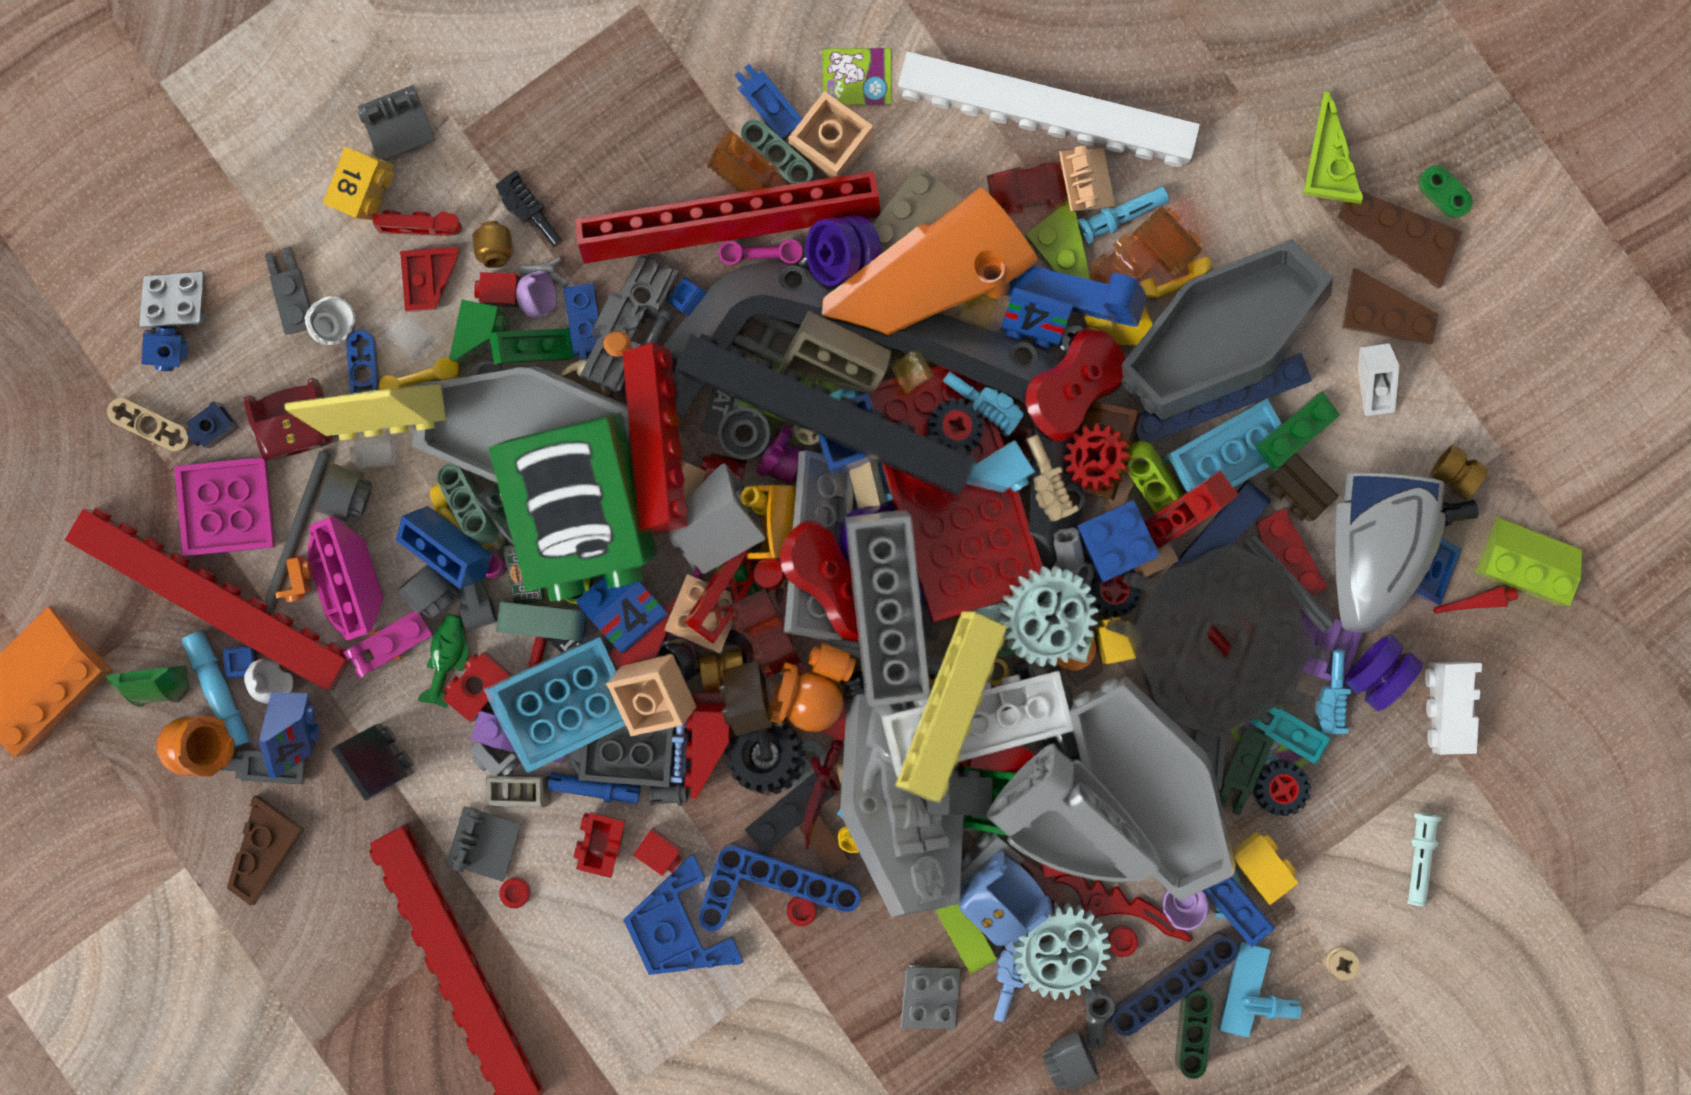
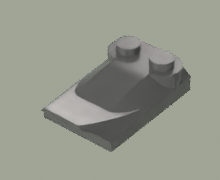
(627, 759)

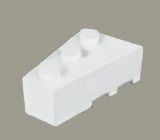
(1452, 707)

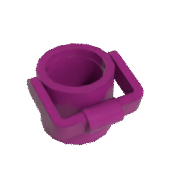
(780, 457)

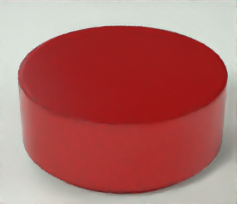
(769, 573)
(514, 892)
(801, 911)
(1122, 941)

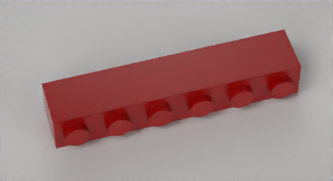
(655, 439)

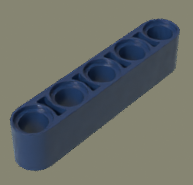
(1228, 523)
(1188, 982)

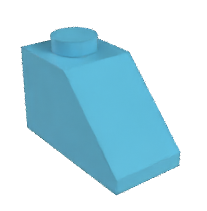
(1002, 470)

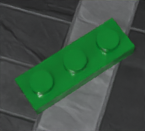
(531, 346)
(1297, 430)

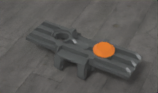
(622, 317)

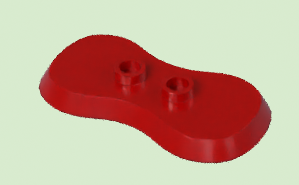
(1064, 393)
(818, 567)

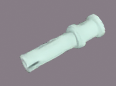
(1425, 840)

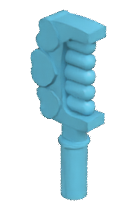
(995, 406)
(1332, 700)

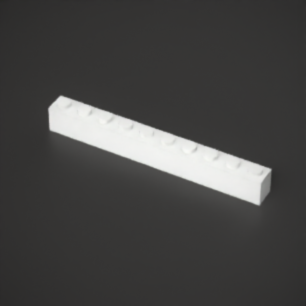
(1047, 109)

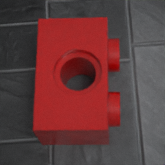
(459, 693)

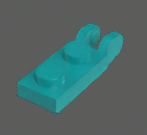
(1294, 734)

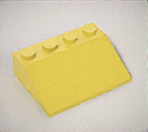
(373, 411)

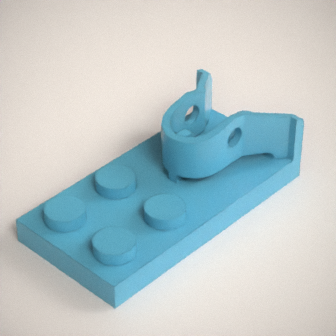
(1226, 448)

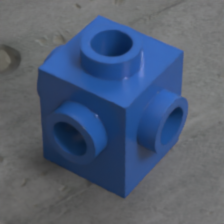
(154, 355)

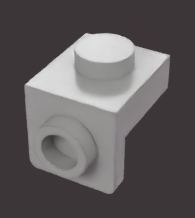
(487, 759)

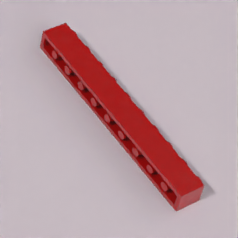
(725, 217)
(207, 598)
(454, 964)

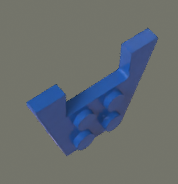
(666, 933)

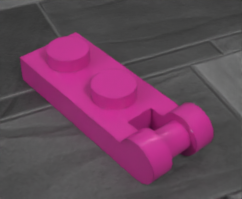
(389, 643)

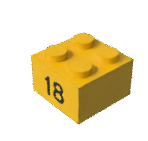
(359, 184)

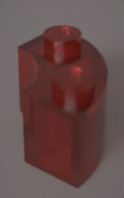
(1028, 187)
(765, 633)

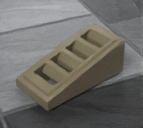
(537, 791)

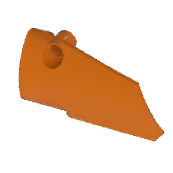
(935, 268)

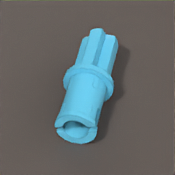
(1271, 1007)

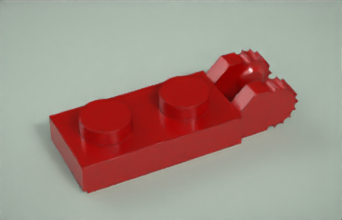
(417, 224)

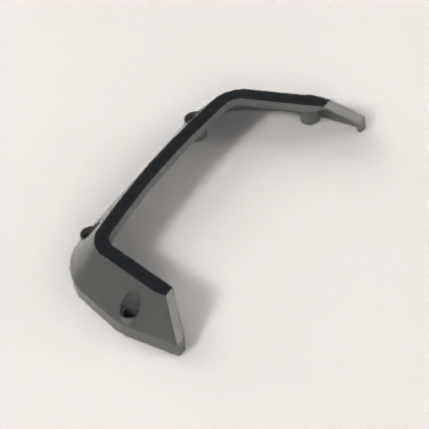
(941, 340)

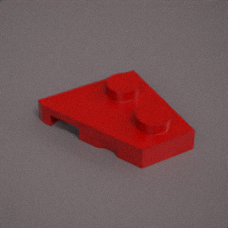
(426, 276)

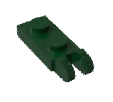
(1245, 767)

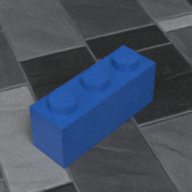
(443, 547)

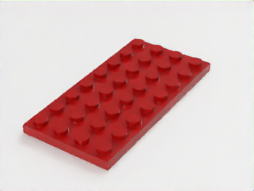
(965, 544)

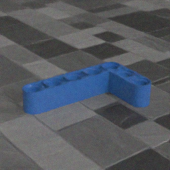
(1117, 302)
(773, 880)

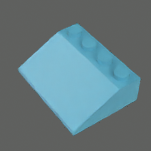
(557, 704)

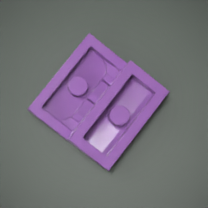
(1332, 639)

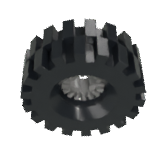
(764, 776)

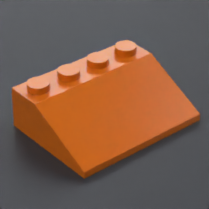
(43, 680)

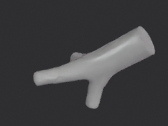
(547, 267)

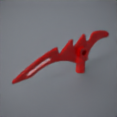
(1102, 904)

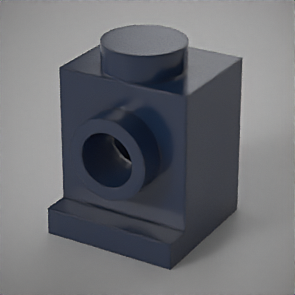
(221, 425)

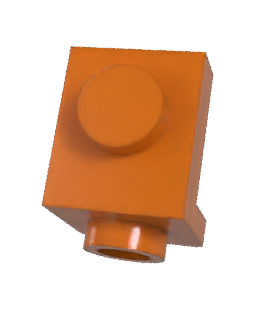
(300, 574)

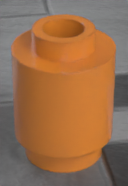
(831, 662)

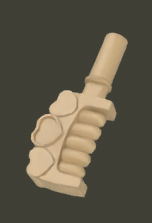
(1050, 489)

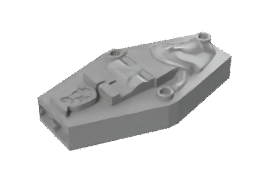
(506, 406)
(1159, 782)
(906, 850)

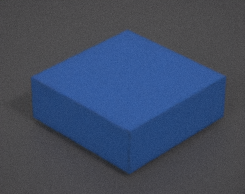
(686, 296)
(238, 660)

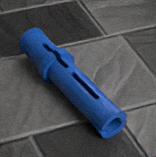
(603, 790)

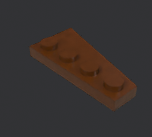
(1410, 237)

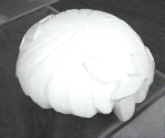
(330, 320)

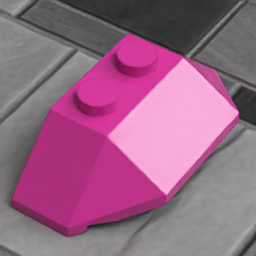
(344, 577)

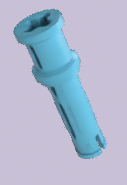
(1110, 219)

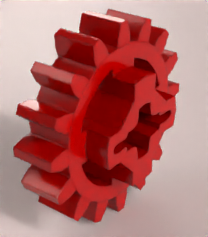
(1107, 448)

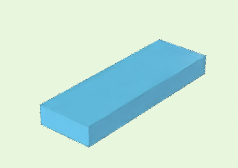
(1244, 981)

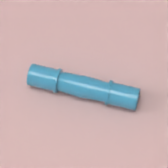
(214, 685)

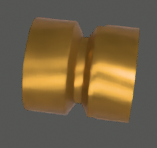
(1459, 472)
(712, 666)

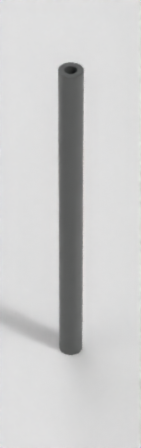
(297, 528)

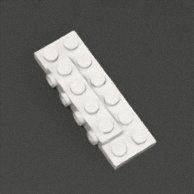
(1005, 718)

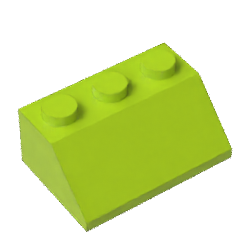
(1531, 563)

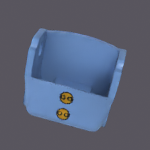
(1004, 900)

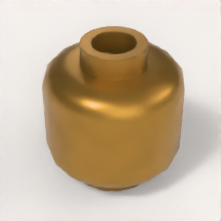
(492, 244)

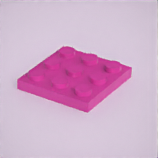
(224, 506)

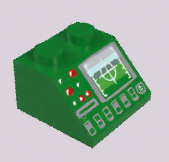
(473, 330)

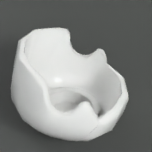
(267, 677)

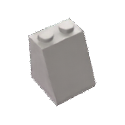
(717, 522)

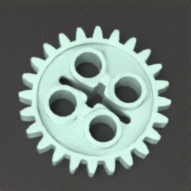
(1072, 625)
(1062, 976)

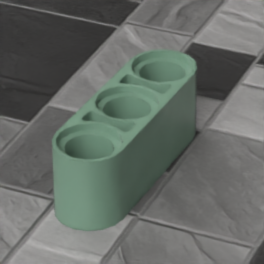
(770, 142)
(458, 496)
(541, 621)

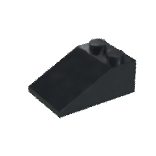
(373, 761)

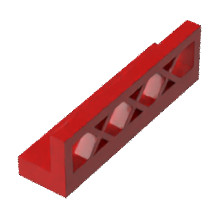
(714, 589)

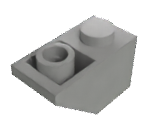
(986, 846)

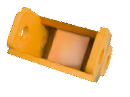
(778, 520)

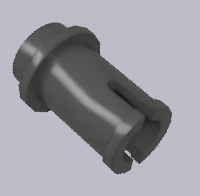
(664, 795)

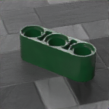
(1196, 1046)

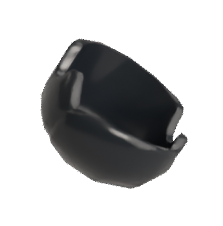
(684, 655)

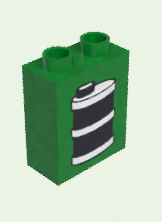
(573, 506)

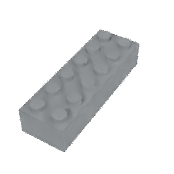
(887, 607)

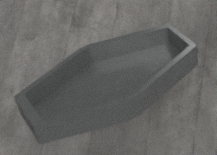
(1226, 330)

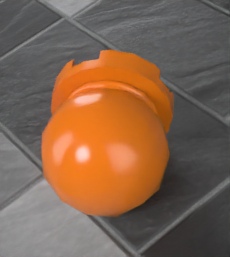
(807, 700)
(195, 746)

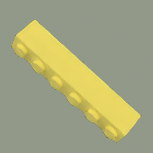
(951, 706)

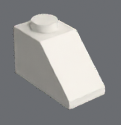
(1378, 379)

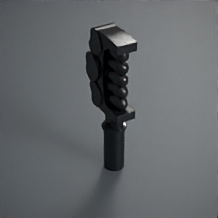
(522, 204)

